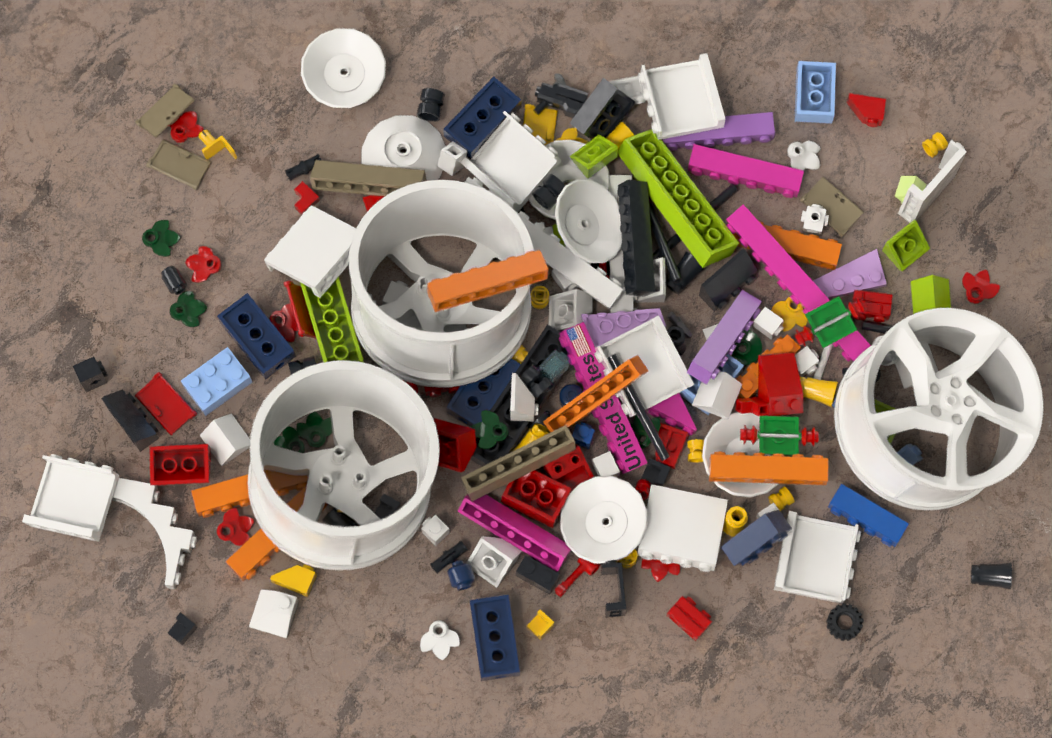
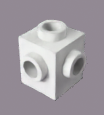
(811, 225)

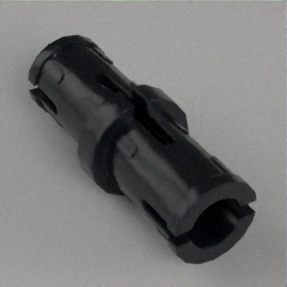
(302, 168)
(448, 557)

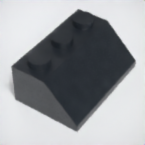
(602, 110)
(728, 281)
(131, 419)

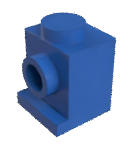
(583, 435)

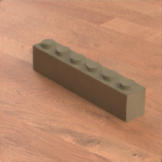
(362, 178)
(518, 463)

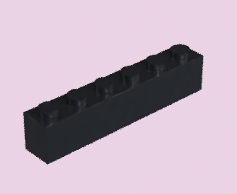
(636, 238)

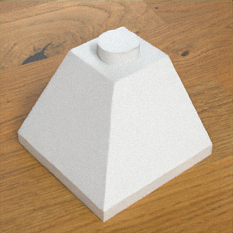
(567, 307)
(522, 401)
(493, 559)
(274, 612)

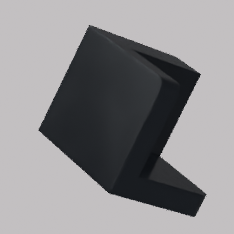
(656, 472)
(387, 507)
(182, 629)

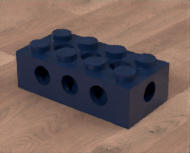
(481, 106)
(258, 323)
(467, 393)
(504, 628)

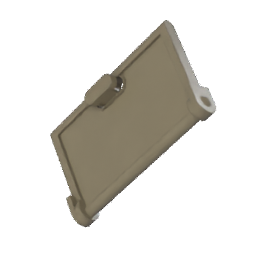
(157, 117)
(174, 163)
(841, 213)

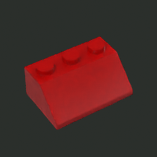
(455, 445)
(180, 464)
(537, 497)

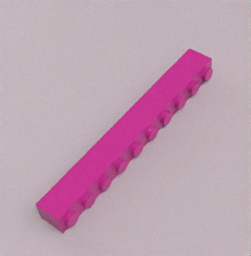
(788, 272)

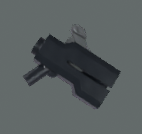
(559, 97)

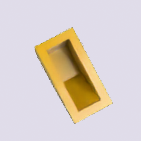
(296, 579)

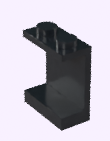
(615, 609)

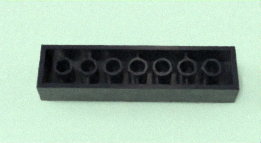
(543, 347)

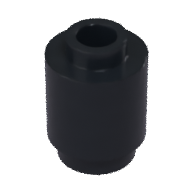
(173, 280)

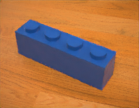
(867, 515)

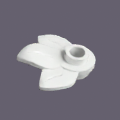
(806, 158)
(439, 642)

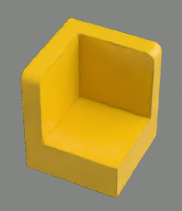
(540, 625)

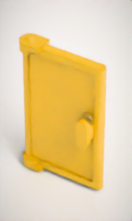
(541, 124)

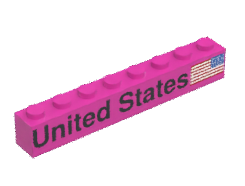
(610, 415)

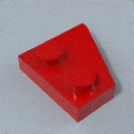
(674, 442)

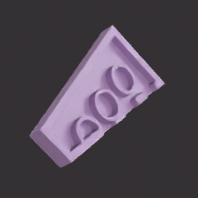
(860, 274)
(607, 326)

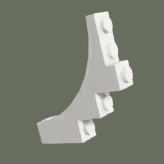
(175, 540)

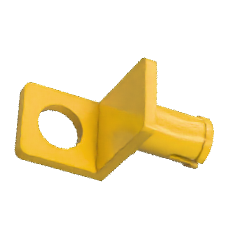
(214, 146)

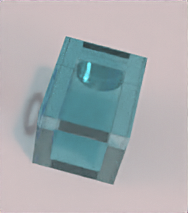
(555, 365)

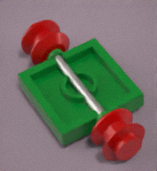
(831, 322)
(779, 435)

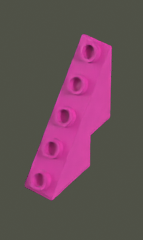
(674, 413)

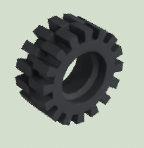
(856, 619)

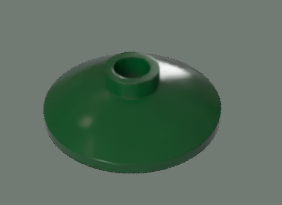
(753, 348)

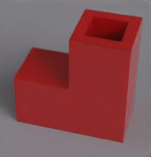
(307, 196)
(752, 405)

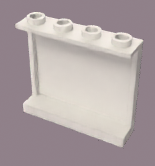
(682, 98)
(513, 161)
(918, 201)
(313, 250)
(656, 350)
(73, 498)
(683, 528)
(817, 558)

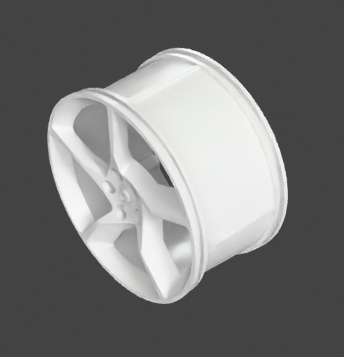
(431, 355)
(943, 406)
(342, 472)

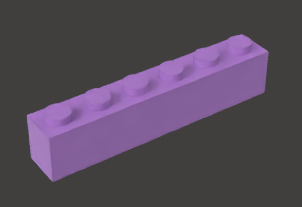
(737, 129)
(724, 337)

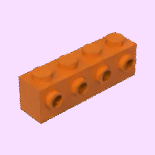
(750, 379)

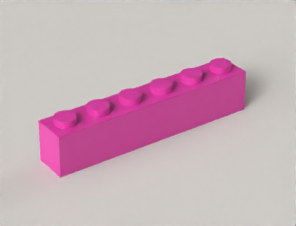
(745, 171)
(516, 530)

